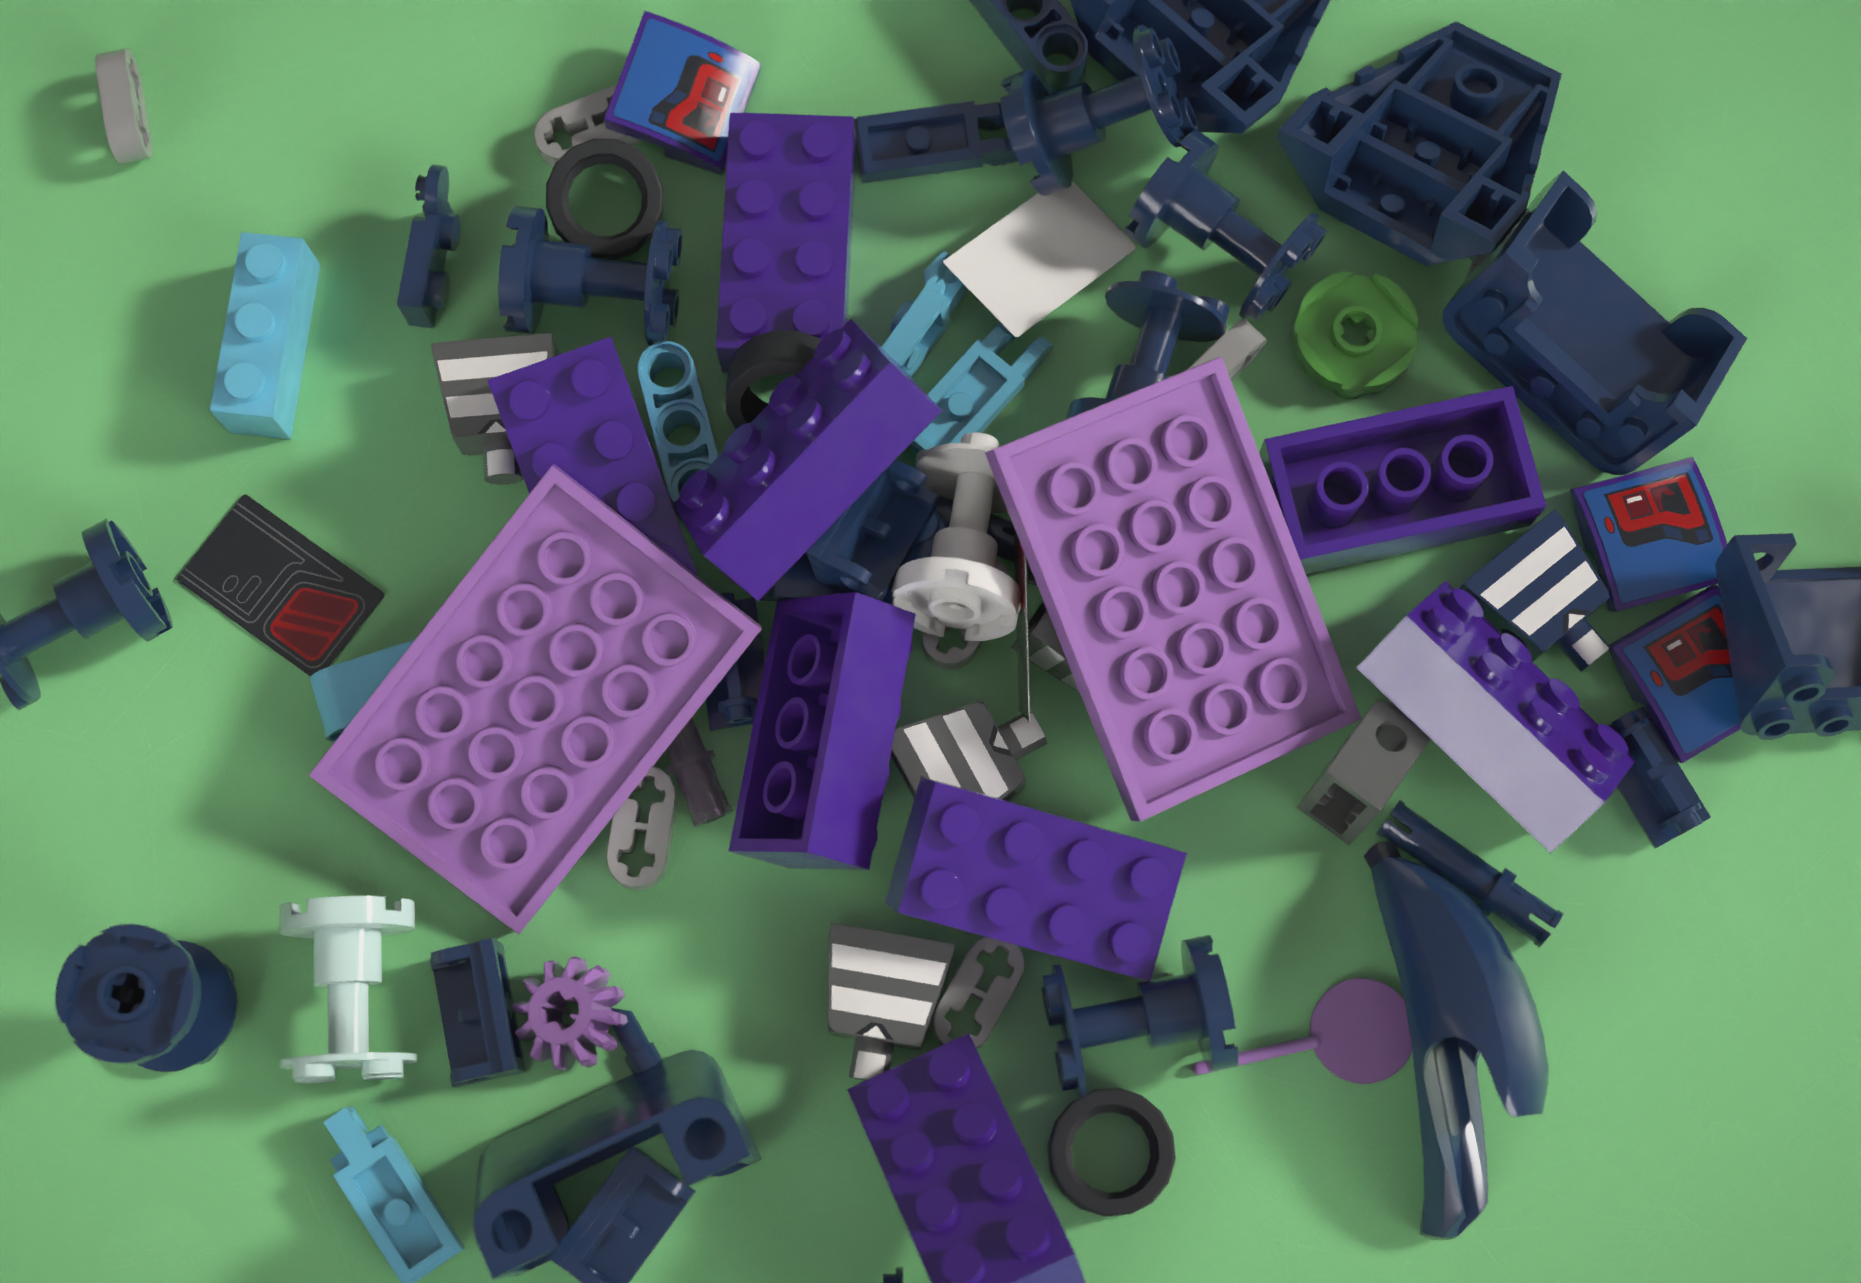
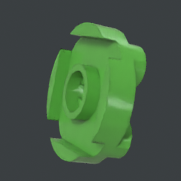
(1359, 299)

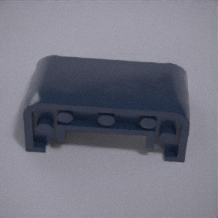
(1584, 341)

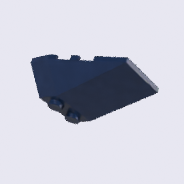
(1229, 52)
(1430, 146)

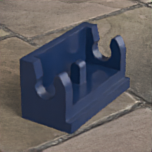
(875, 533)
(477, 1012)
(623, 1221)

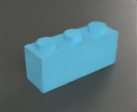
(265, 336)

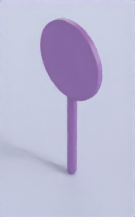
(1355, 1033)

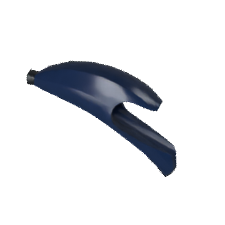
(1459, 1001)

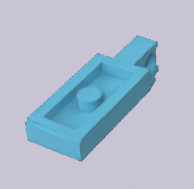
(924, 321)
(390, 1198)

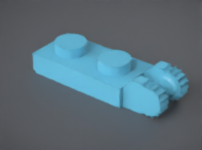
(979, 388)

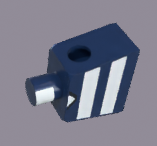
(1544, 593)

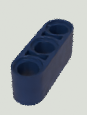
(1039, 37)

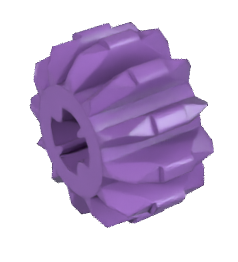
(548, 1004)

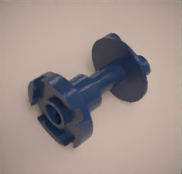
(1054, 125)
(1205, 214)
(566, 275)
(1163, 318)
(86, 602)
(146, 999)
(1165, 1011)

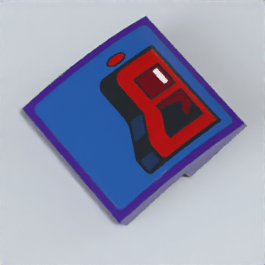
(681, 92)
(1651, 532)
(1682, 674)

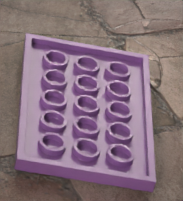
(1174, 587)
(535, 699)

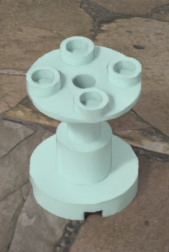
(347, 962)

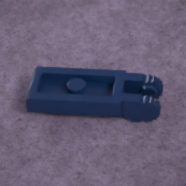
(930, 141)

